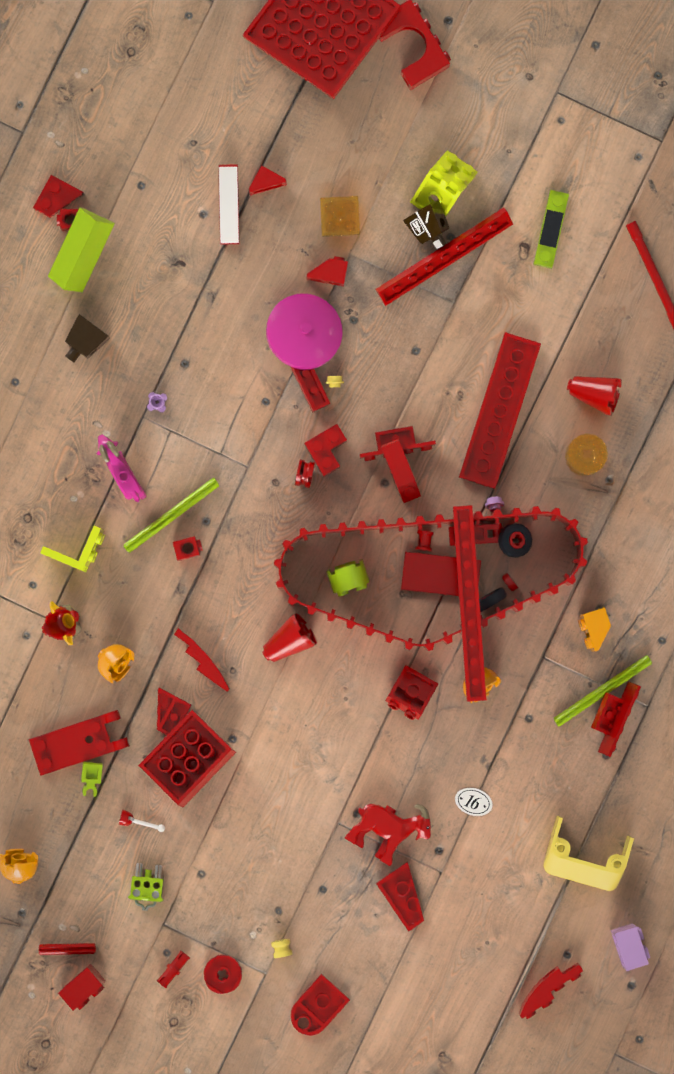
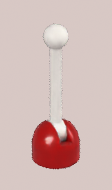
(127, 819)

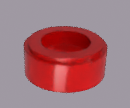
(509, 582)

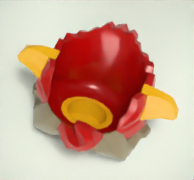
(62, 623)

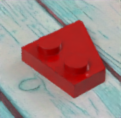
(56, 196)
(170, 711)

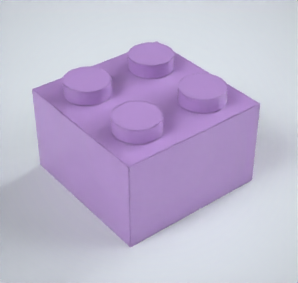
(629, 946)

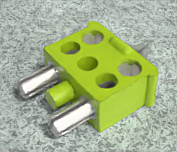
(143, 893)

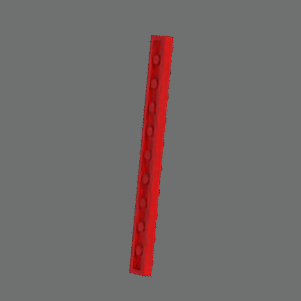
(469, 603)

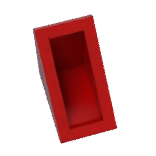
(265, 181)

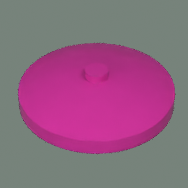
(304, 331)

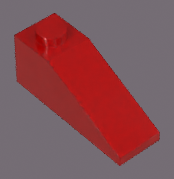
(400, 471)

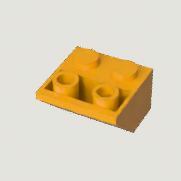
(596, 626)

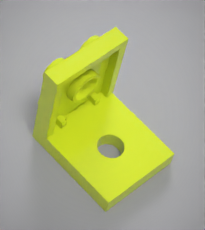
(444, 182)
(88, 555)

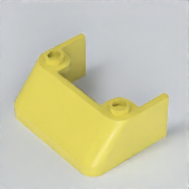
(560, 864)

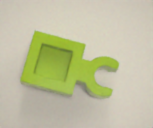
(91, 775)

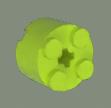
(348, 576)

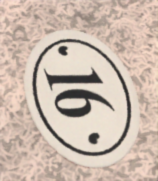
(473, 801)

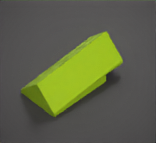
(80, 250)

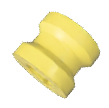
(281, 948)

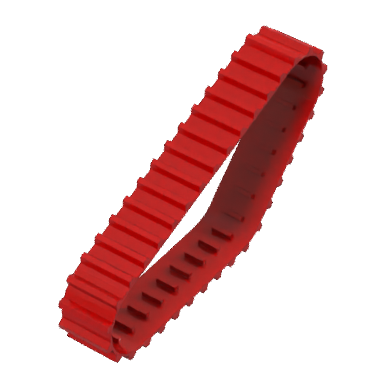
(438, 520)

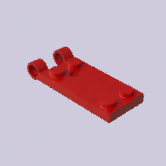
(69, 744)

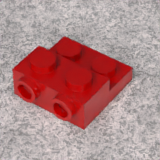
(411, 693)

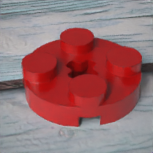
(227, 984)

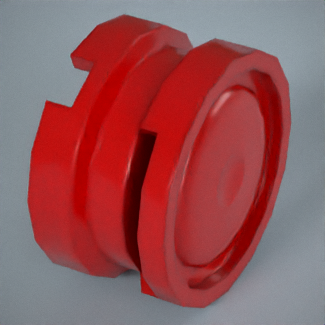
(307, 473)

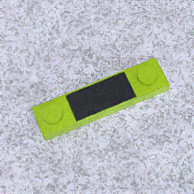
(551, 229)

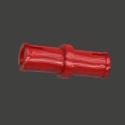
(173, 969)

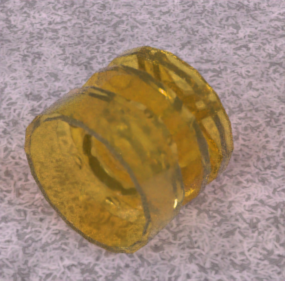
(575, 459)

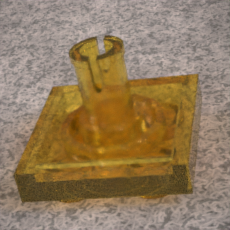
(340, 216)

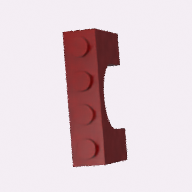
(434, 59)

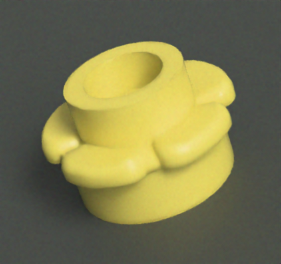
(334, 381)

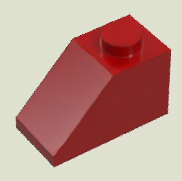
(330, 272)

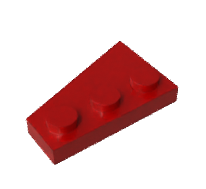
(402, 896)

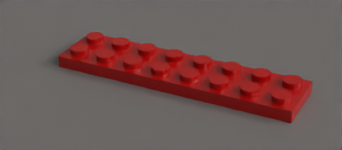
(499, 410)

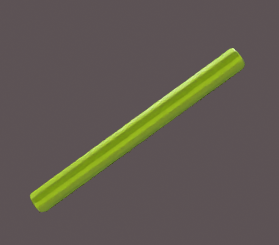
(171, 515)
(599, 693)

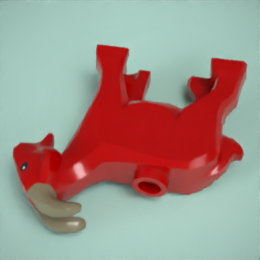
(390, 827)

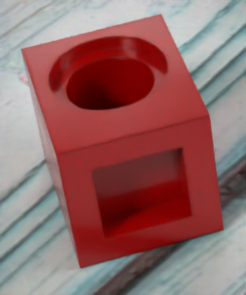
(61, 219)
(178, 547)

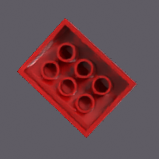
(187, 759)

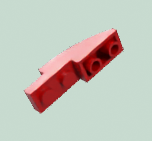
(541, 993)

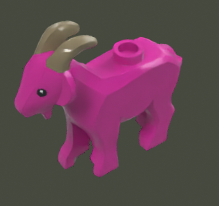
(120, 469)

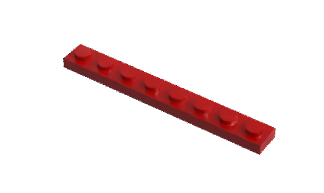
(444, 256)

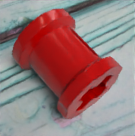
(424, 540)

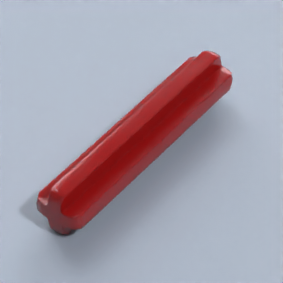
(67, 949)

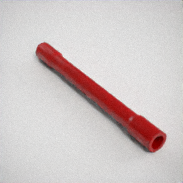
(637, 238)

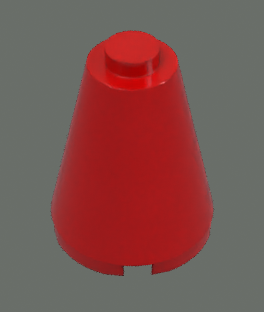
(596, 391)
(289, 639)

